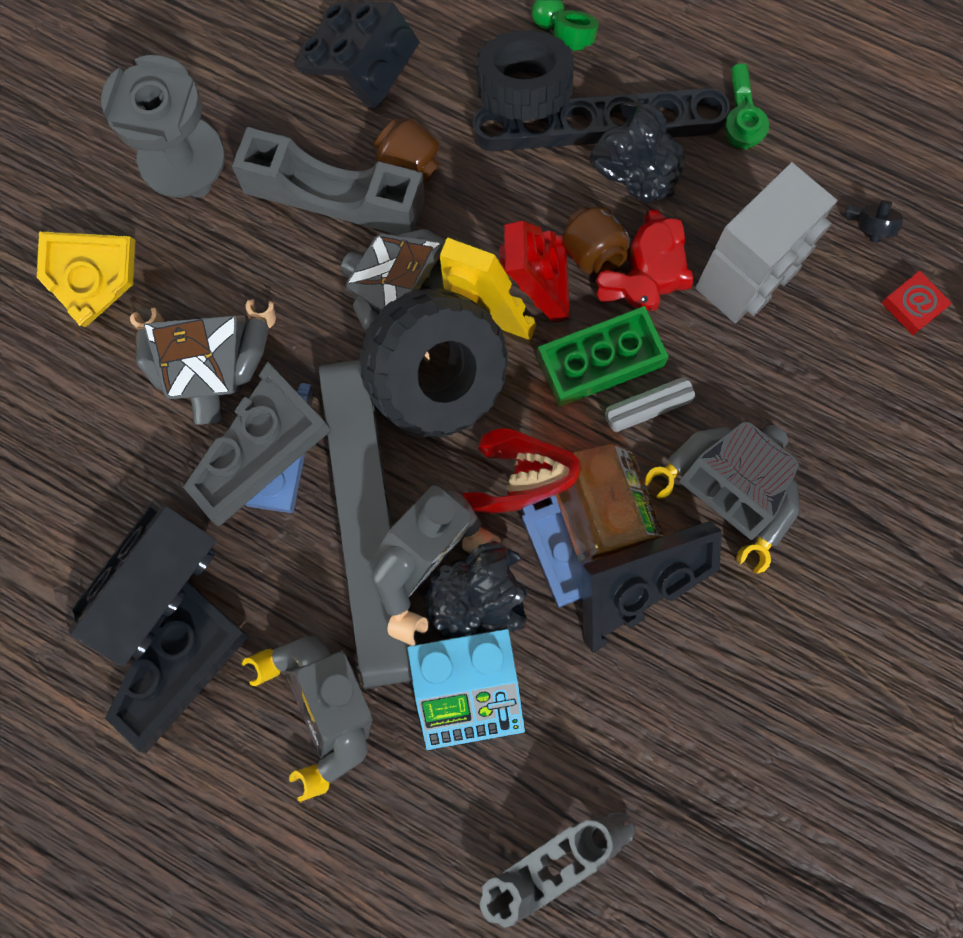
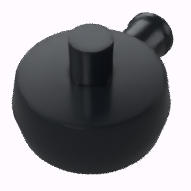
(876, 220)

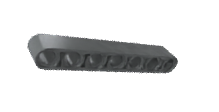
(362, 517)

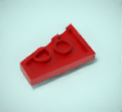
(538, 266)

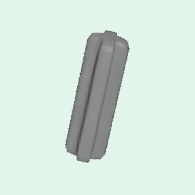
(649, 404)

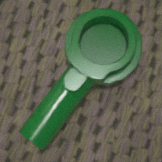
(746, 123)

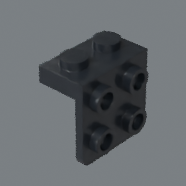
(363, 45)

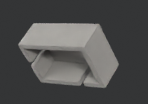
(766, 243)

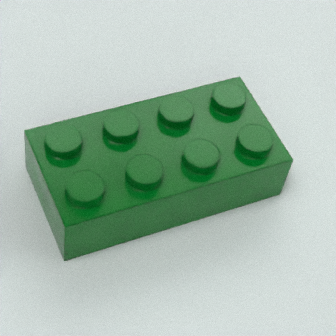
(601, 356)

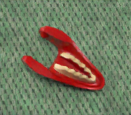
(539, 472)

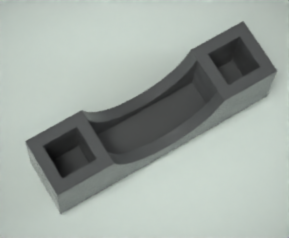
(281, 172)

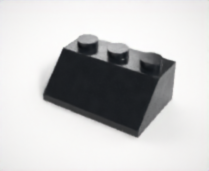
(140, 584)

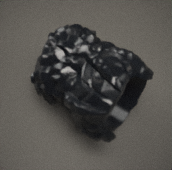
(640, 154)
(477, 594)

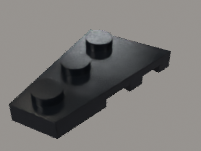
(634, 579)
(174, 668)

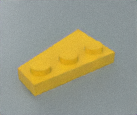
(484, 281)

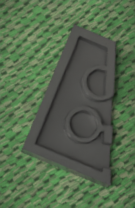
(260, 444)

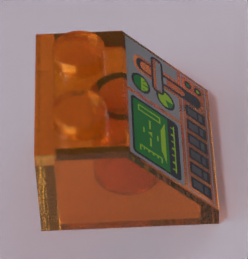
(608, 504)

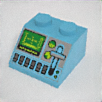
(466, 689)

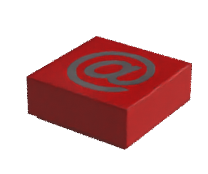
(916, 303)

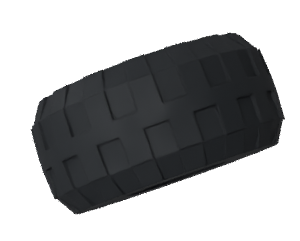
(401, 339)

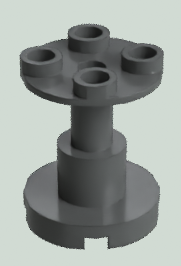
(159, 114)

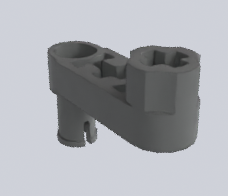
(535, 885)

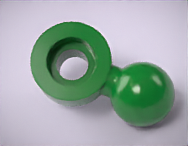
(571, 26)

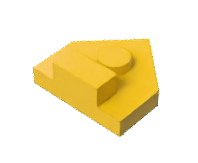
(85, 270)

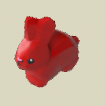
(656, 265)

